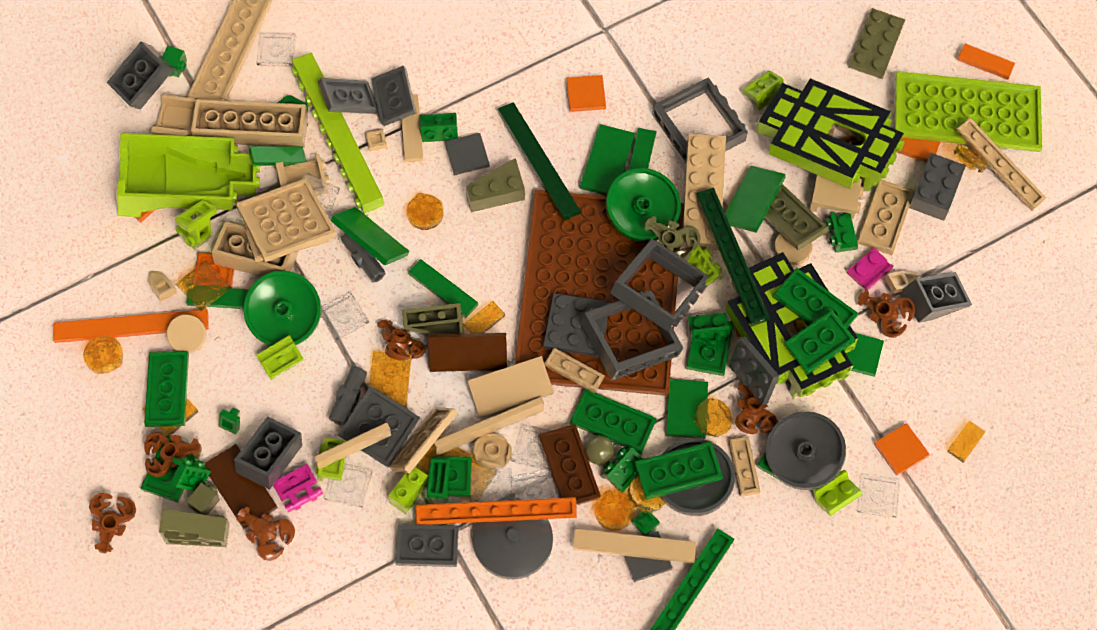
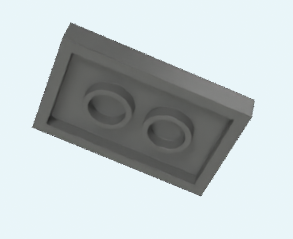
(393, 95)
(348, 96)
(753, 371)
(427, 545)

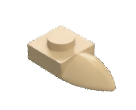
(899, 280)
(161, 285)

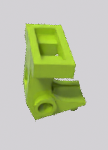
(196, 231)

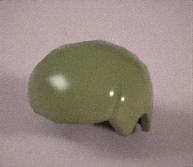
(599, 450)

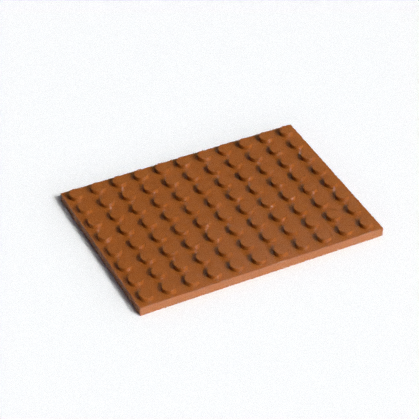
(584, 261)

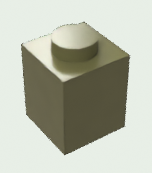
(203, 499)

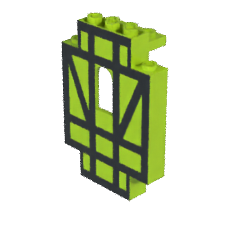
(800, 130)
(771, 335)

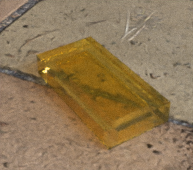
(485, 319)
(966, 441)

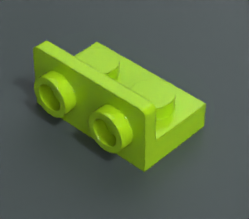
(763, 89)
(702, 260)
(335, 470)
(837, 493)

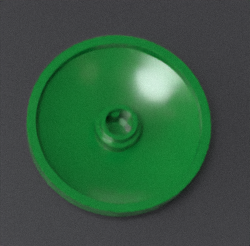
(639, 196)
(282, 306)

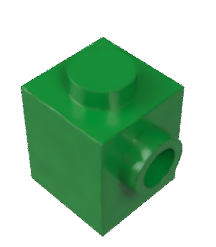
(177, 59)

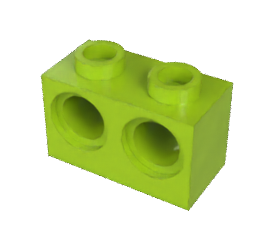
(408, 490)

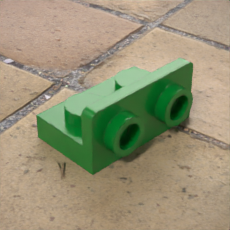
(438, 127)
(842, 232)
(708, 327)
(622, 469)
(189, 473)

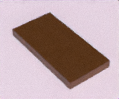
(467, 352)
(569, 464)
(236, 489)

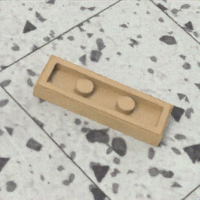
(574, 370)
(744, 466)

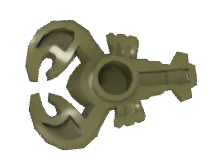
(672, 237)

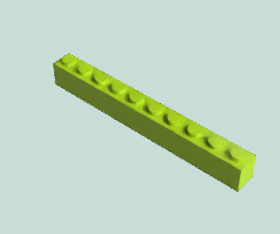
(338, 136)

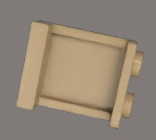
(175, 116)
(297, 171)
(836, 197)

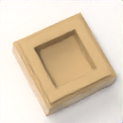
(376, 140)

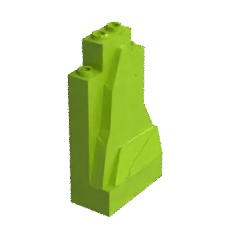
(181, 172)

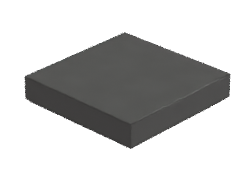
(467, 154)
(644, 567)

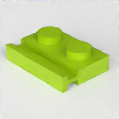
(280, 357)

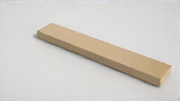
(1000, 164)
(488, 426)
(634, 546)

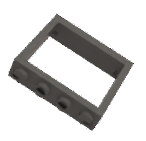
(706, 86)
(672, 263)
(613, 368)

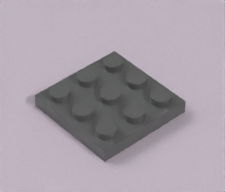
(564, 325)
(374, 411)

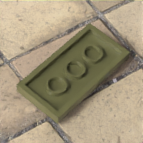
(877, 43)
(794, 219)

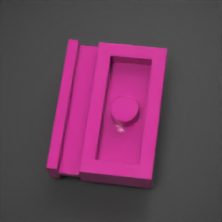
(870, 269)

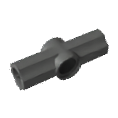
(364, 259)
(348, 395)

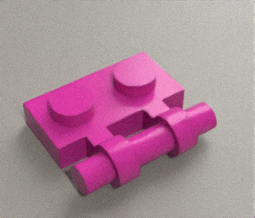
(295, 482)

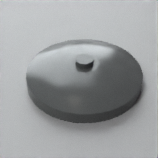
(806, 450)
(707, 497)
(513, 547)

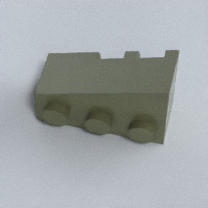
(496, 188)
(434, 320)
(193, 529)

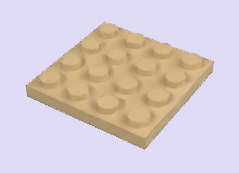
(286, 220)

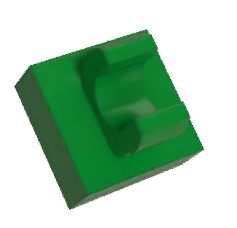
(230, 420)
(645, 522)

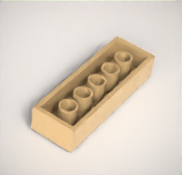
(251, 122)
(703, 171)

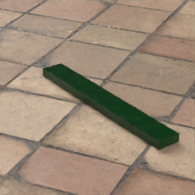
(538, 161)
(732, 257)

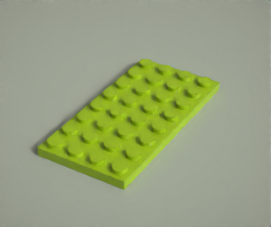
(937, 105)

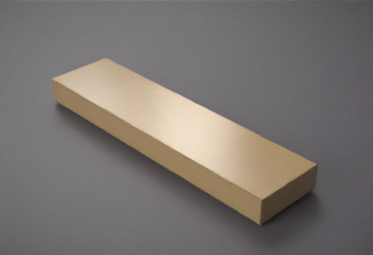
(412, 135)
(352, 445)

